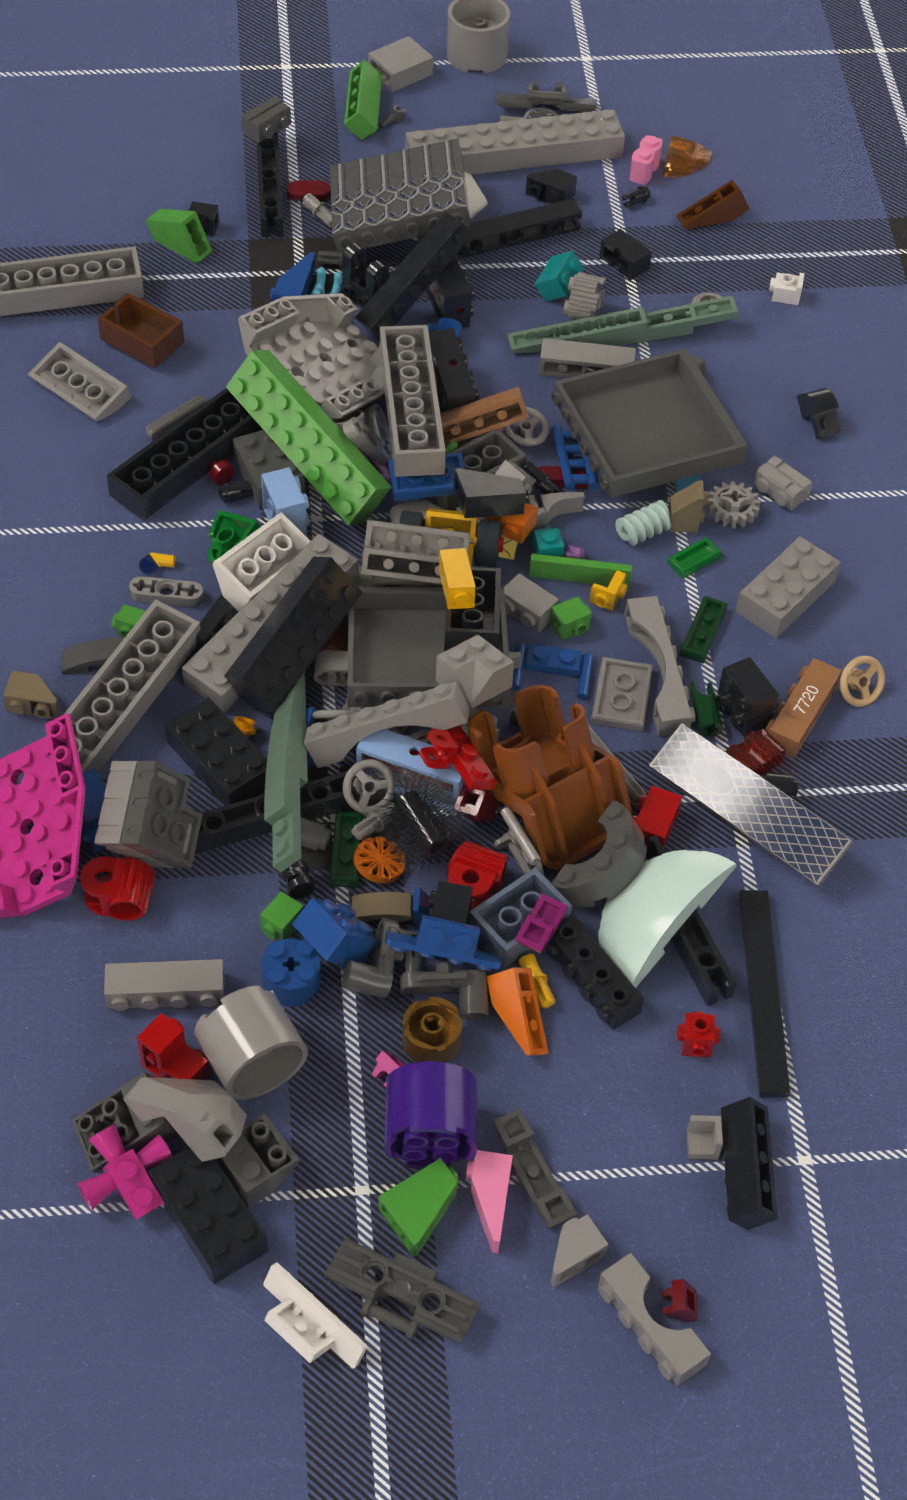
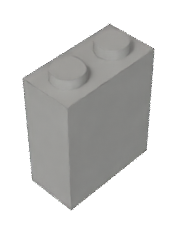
(401, 63)

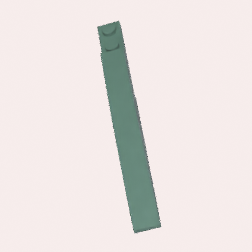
(628, 325)
(285, 776)

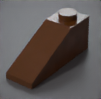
(717, 207)

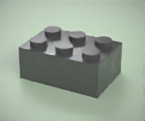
(259, 455)

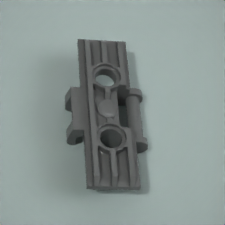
(557, 99)
(406, 1282)

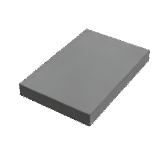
(622, 694)

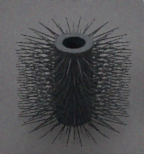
(421, 824)

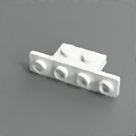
(307, 1322)

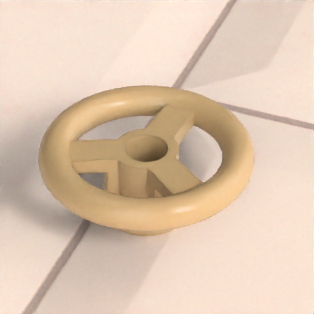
(860, 680)

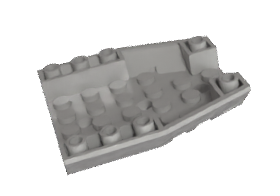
(315, 329)

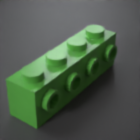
(363, 100)

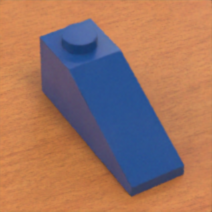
(296, 280)

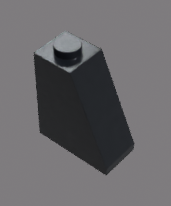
(488, 494)

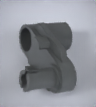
(378, 977)
(469, 984)

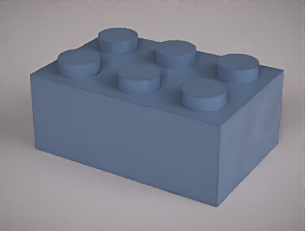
(506, 911)

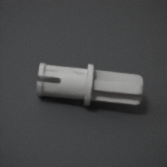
(318, 208)
(366, 826)

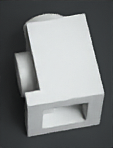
(786, 288)

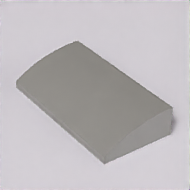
(80, 383)

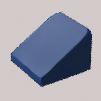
(420, 906)

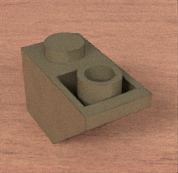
(687, 508)
(29, 696)

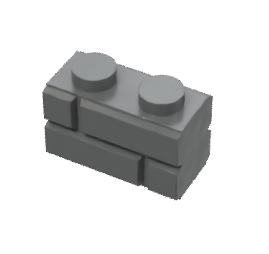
(266, 119)

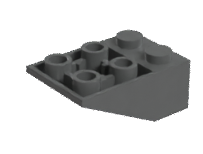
(131, 1129)

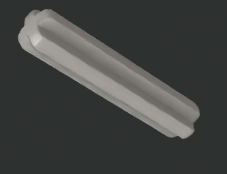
(172, 418)

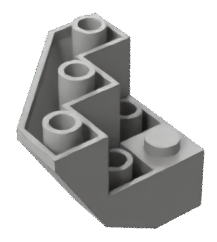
(195, 1108)

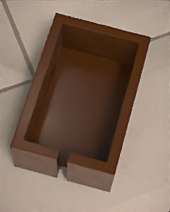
(141, 330)

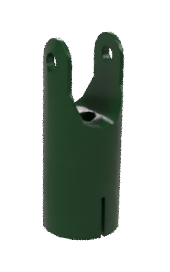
(706, 711)

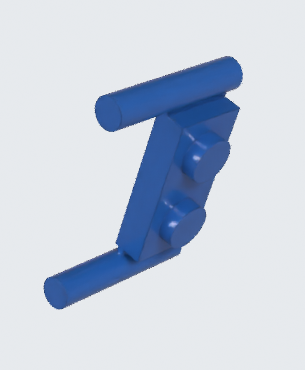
(555, 661)

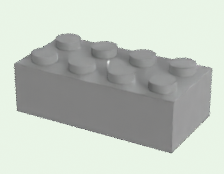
(787, 587)

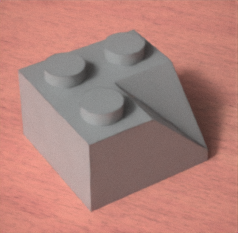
(477, 669)

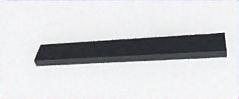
(764, 994)

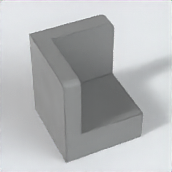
(704, 1137)

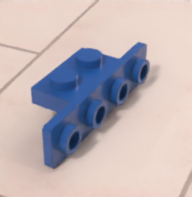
(447, 940)

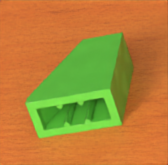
(180, 232)
(419, 1204)

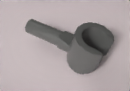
(397, 116)

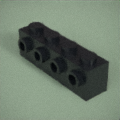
(594, 973)
(748, 1164)

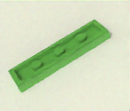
(576, 569)

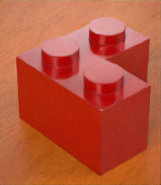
(166, 1053)

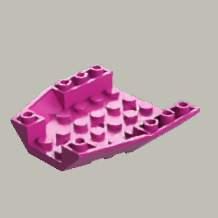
(54, 801)

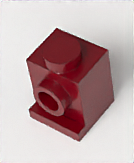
(476, 804)

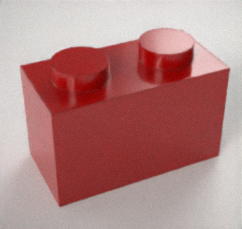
(658, 813)

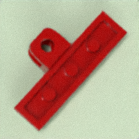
(456, 748)

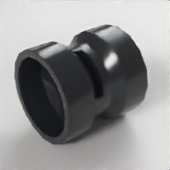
(298, 880)

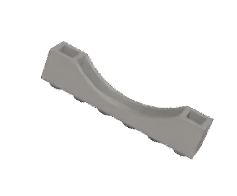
(647, 625)
(435, 708)

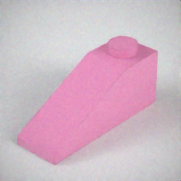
(489, 1191)

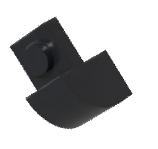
(821, 407)

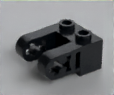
(358, 279)

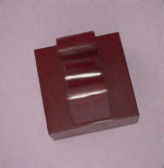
(683, 1301)

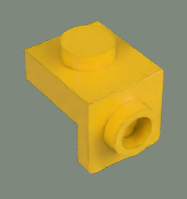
(608, 596)

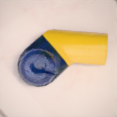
(155, 560)

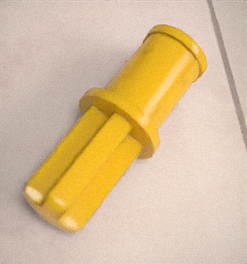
(543, 992)

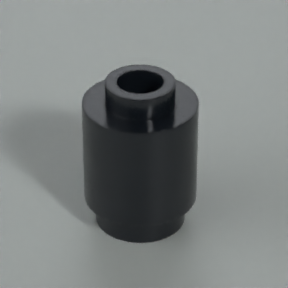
(783, 782)

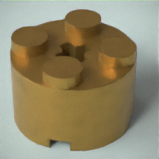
(432, 1030)

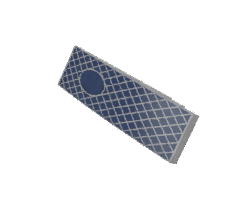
(751, 805)

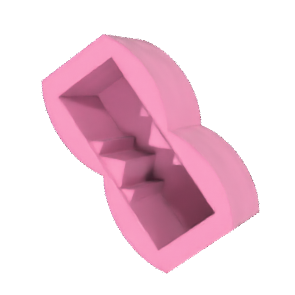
(645, 159)

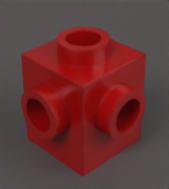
(698, 1034)

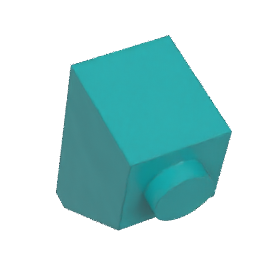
(546, 541)

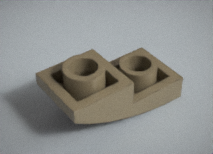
(376, 905)

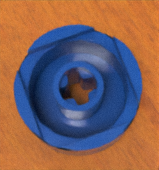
(291, 971)

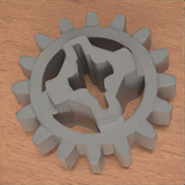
(733, 504)

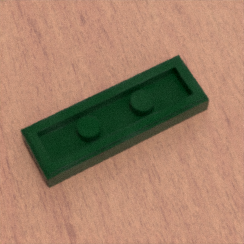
(703, 629)
(344, 846)

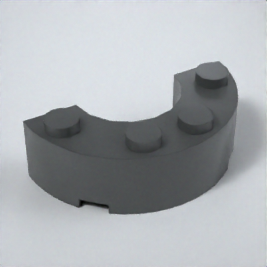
(611, 867)

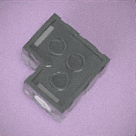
(148, 815)

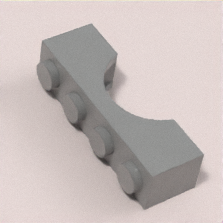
(677, 1351)

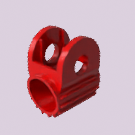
(478, 868)
(123, 893)

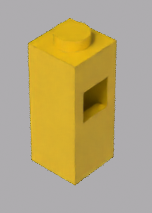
(457, 578)

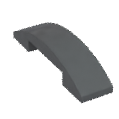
(88, 654)
(532, 1171)

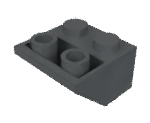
(258, 1161)

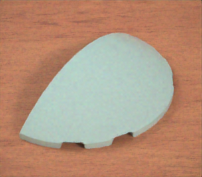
(656, 905)

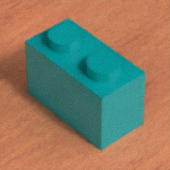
(556, 275)

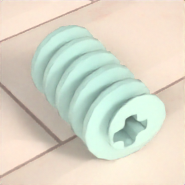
(644, 523)

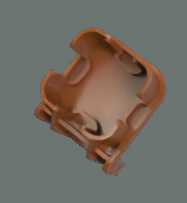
(551, 775)

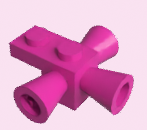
(125, 1173)

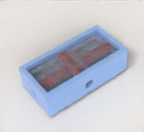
(402, 757)

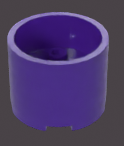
(430, 1114)

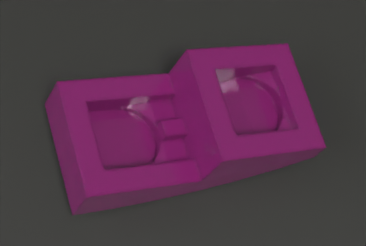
(541, 923)

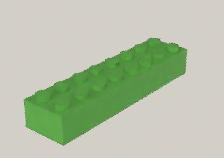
(308, 437)

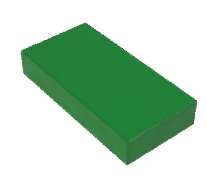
(694, 557)

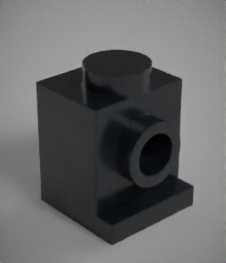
(208, 216)

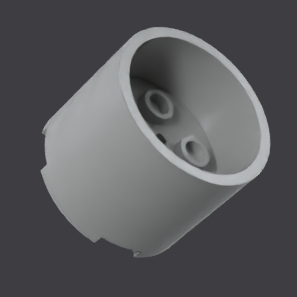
(478, 34)
(251, 1043)

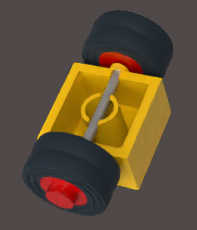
(487, 542)

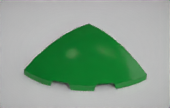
(227, 532)

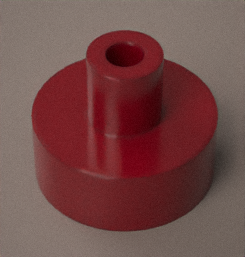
(221, 472)

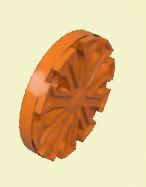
(378, 860)

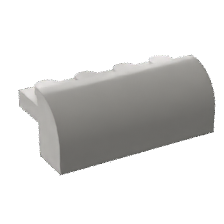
(407, 550)

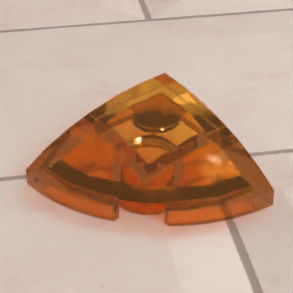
(685, 157)

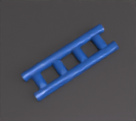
(568, 464)

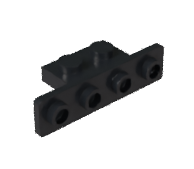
(212, 623)

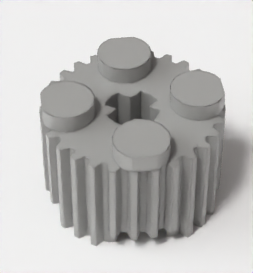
(585, 296)

